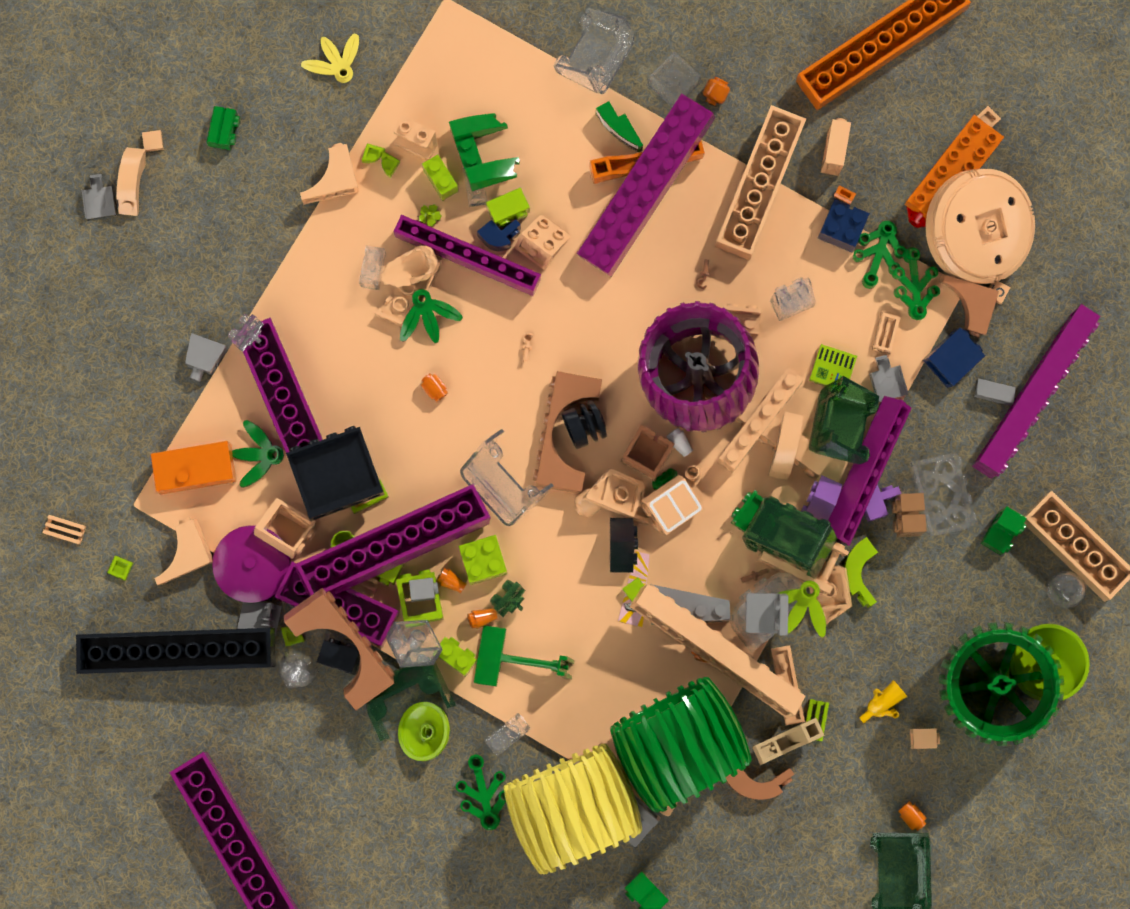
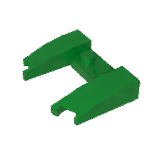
(478, 173)

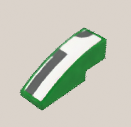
(619, 126)

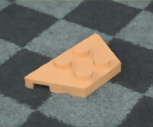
(620, 495)
(839, 598)

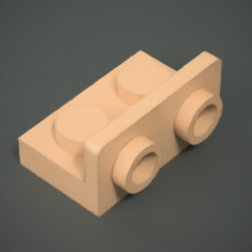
(748, 316)

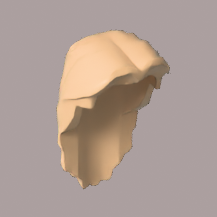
(411, 267)

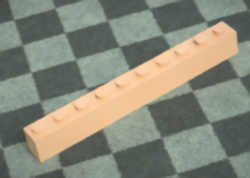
(717, 650)

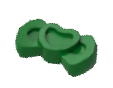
(664, 478)

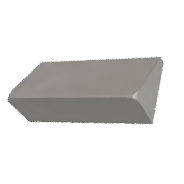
(995, 392)

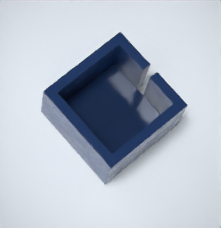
(843, 226)

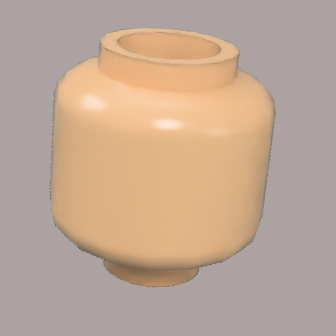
(584, 507)

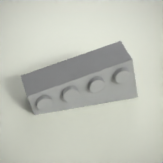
(701, 606)

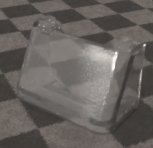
(598, 52)

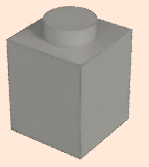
(423, 589)

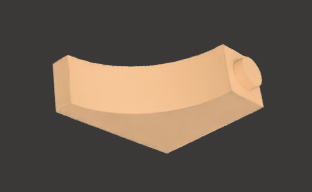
(337, 180)
(190, 554)

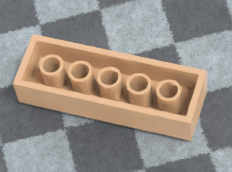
(1078, 546)

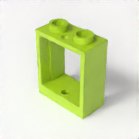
(431, 616)

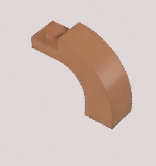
(754, 790)

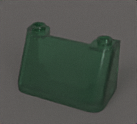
(842, 421)
(903, 870)

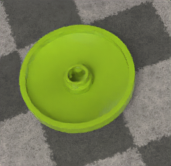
(1068, 650)

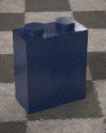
(954, 357)

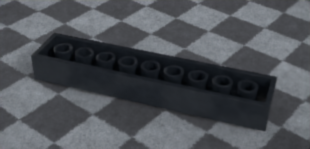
(175, 650)

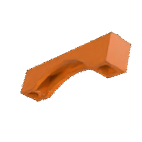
(620, 166)

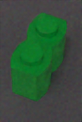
(645, 893)

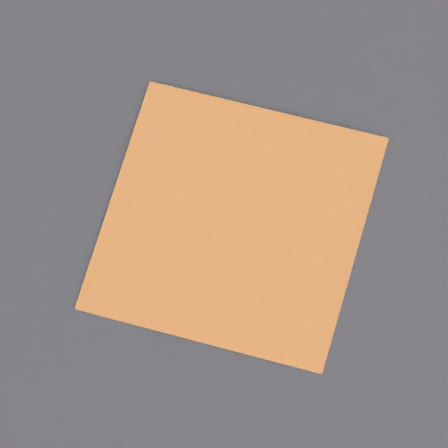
(581, 325)

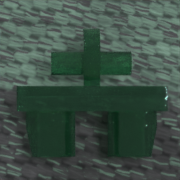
(511, 599)

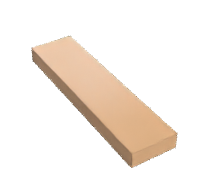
(784, 667)

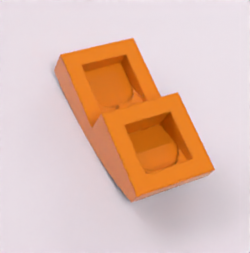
(844, 195)

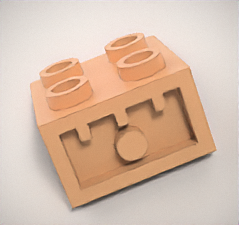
(541, 241)

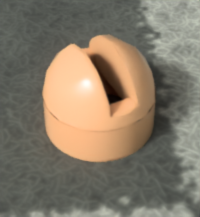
(694, 469)

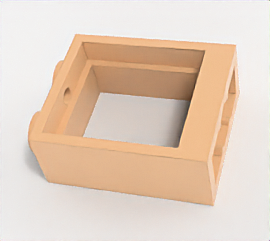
(835, 147)
(280, 507)

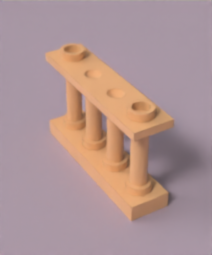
(785, 566)

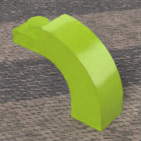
(854, 563)

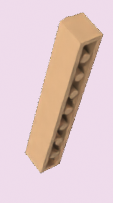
(808, 460)

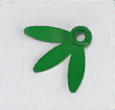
(429, 320)
(265, 455)

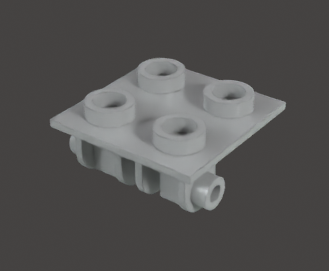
(259, 616)

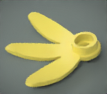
(337, 63)

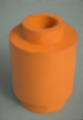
(434, 387)
(912, 816)

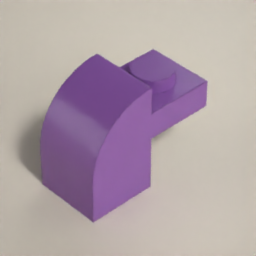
(876, 508)

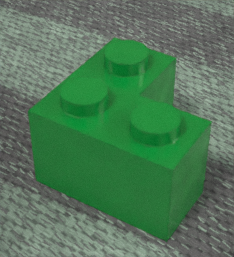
(1002, 530)

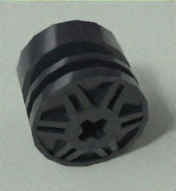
(584, 424)

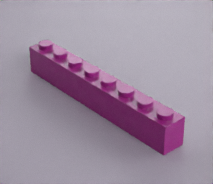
(468, 255)
(864, 477)

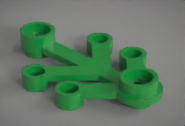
(880, 250)
(915, 286)
(483, 796)

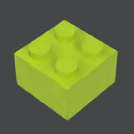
(483, 559)

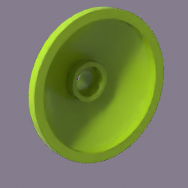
(415, 731)

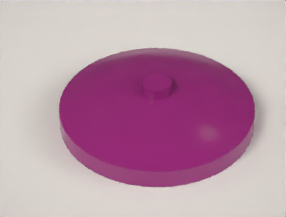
(248, 566)

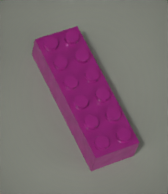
(369, 615)

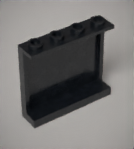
(334, 473)

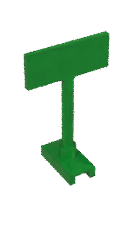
(492, 655)

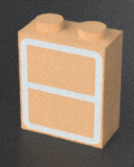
(671, 505)

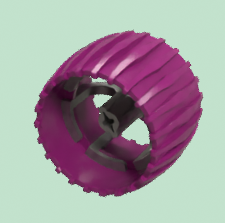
(689, 321)

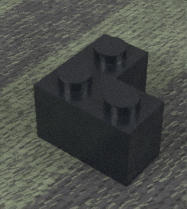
(623, 545)
(339, 656)

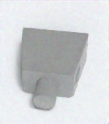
(203, 356)

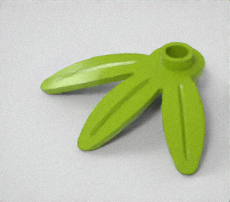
(806, 600)

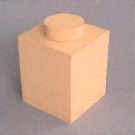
(924, 738)

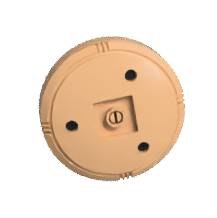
(980, 226)

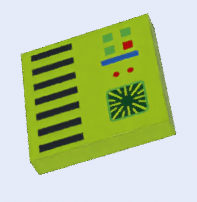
(831, 365)

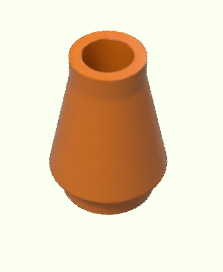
(451, 581)
(479, 618)

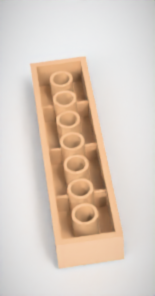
(760, 182)

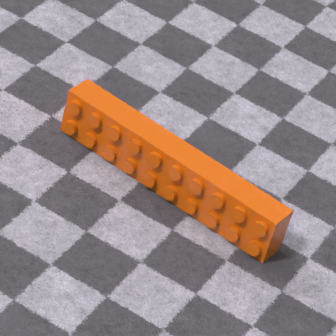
(875, 47)

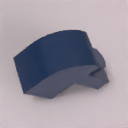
(497, 239)

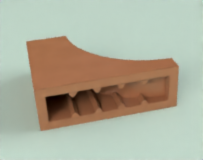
(977, 303)

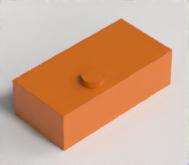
(193, 467)

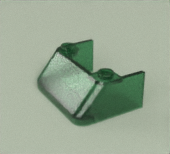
(427, 677)

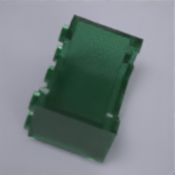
(790, 535)

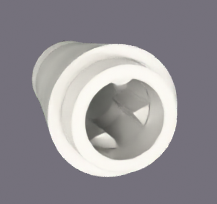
(680, 442)

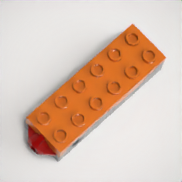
(966, 152)

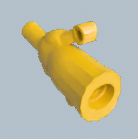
(883, 701)

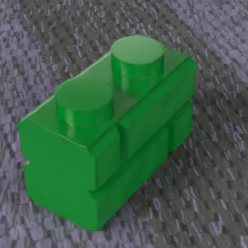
(222, 128)

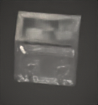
(793, 299)

